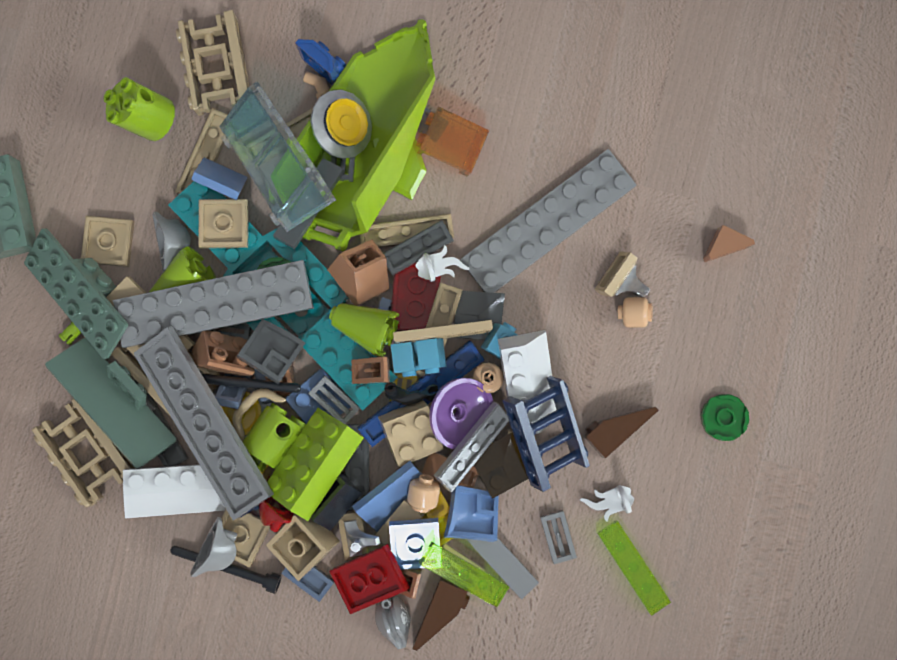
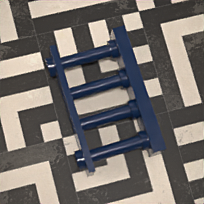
(525, 432)

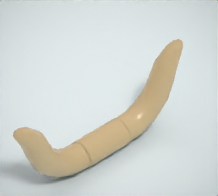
(247, 403)

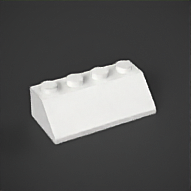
(526, 370)
(168, 491)

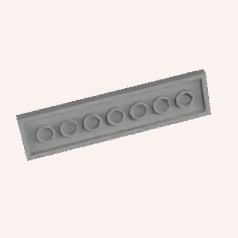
(548, 222)
(216, 303)
(203, 423)

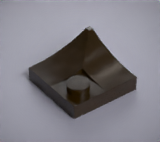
(501, 466)

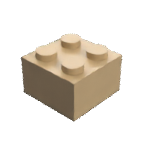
(409, 433)

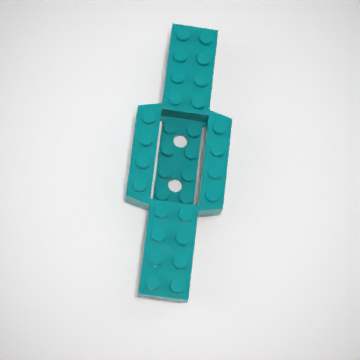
(322, 340)

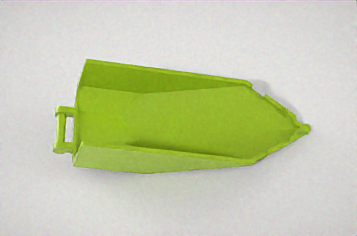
(395, 89)

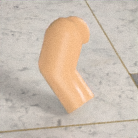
(319, 82)

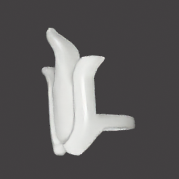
(434, 265)
(615, 500)

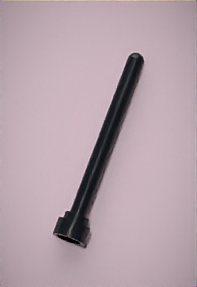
(251, 383)
(269, 581)

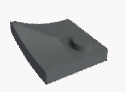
(479, 307)
(271, 350)

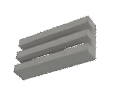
(319, 386)
(552, 517)

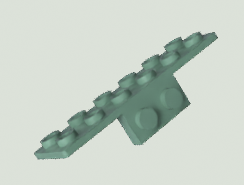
(79, 290)
(112, 402)

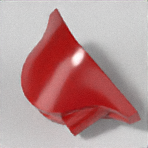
(274, 513)

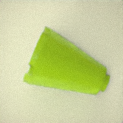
(184, 270)
(366, 326)

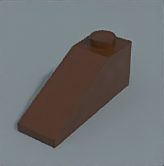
(612, 432)
(442, 609)

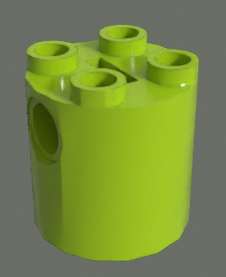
(139, 110)
(267, 445)

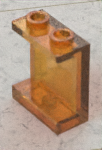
(452, 140)

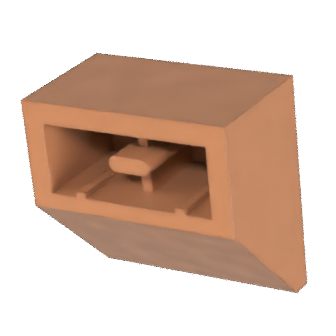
(361, 272)
(220, 353)

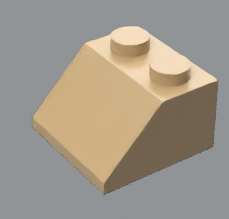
(302, 545)

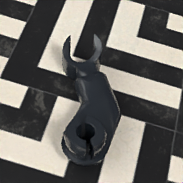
(405, 397)

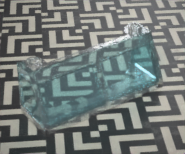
(274, 159)

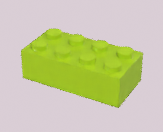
(313, 463)

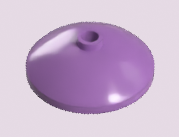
(469, 406)

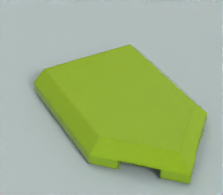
(412, 173)

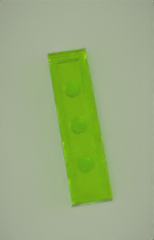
(634, 567)
(463, 574)

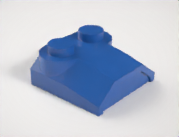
(318, 57)

